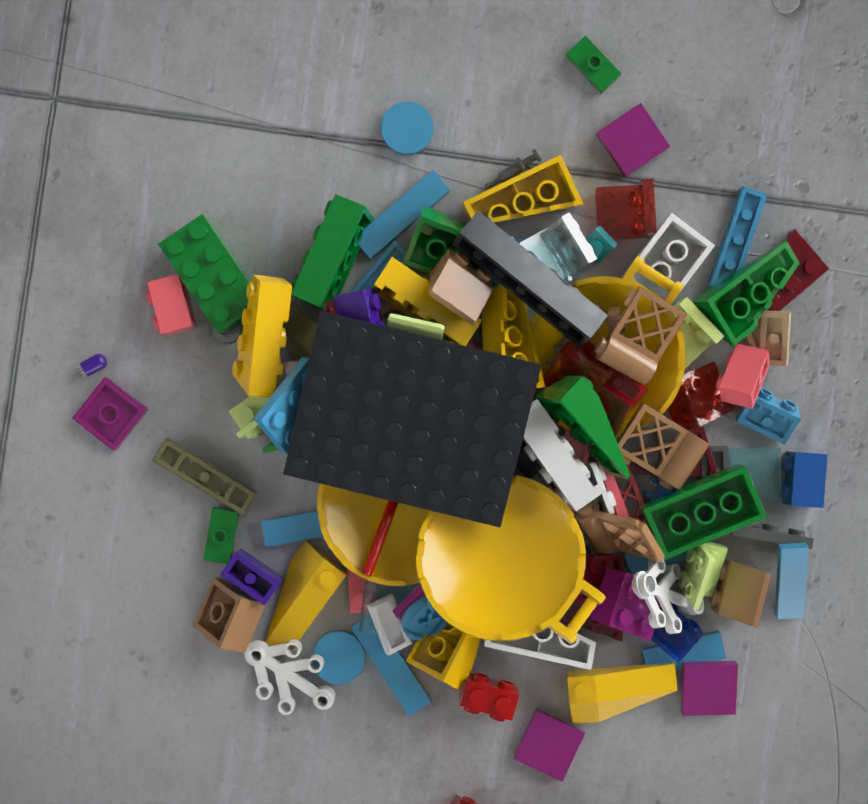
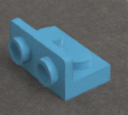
(771, 416)

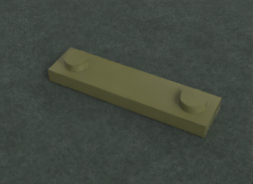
(205, 476)

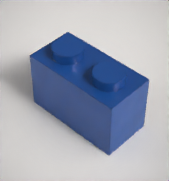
(804, 479)

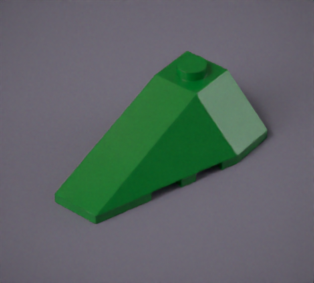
(432, 239)
(744, 295)
(581, 410)

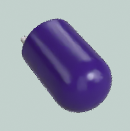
(93, 364)

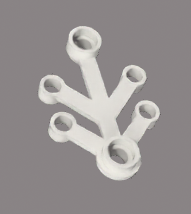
(646, 587)
(285, 673)

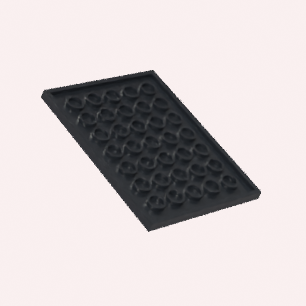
(411, 418)

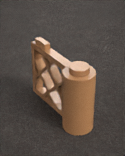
(624, 353)
(675, 462)
(617, 532)

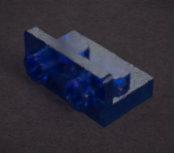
(681, 643)

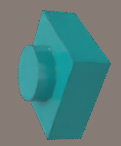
(601, 243)

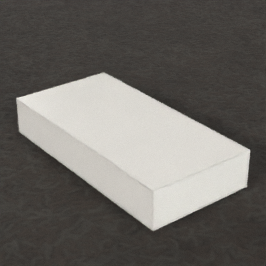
(388, 625)

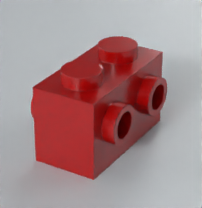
(489, 697)

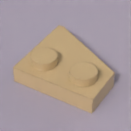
(773, 335)

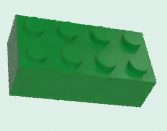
(332, 252)
(209, 272)
(703, 510)

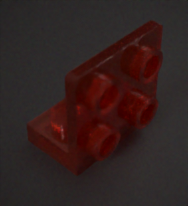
(627, 210)
(578, 362)
(698, 398)

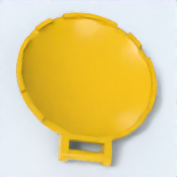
(612, 291)
(349, 527)
(508, 577)

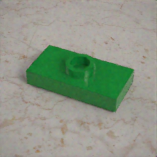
(593, 64)
(221, 535)

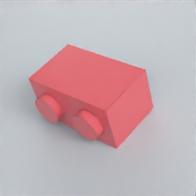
(171, 305)
(743, 375)

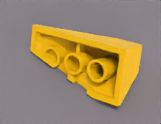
(305, 591)
(446, 656)
(616, 689)

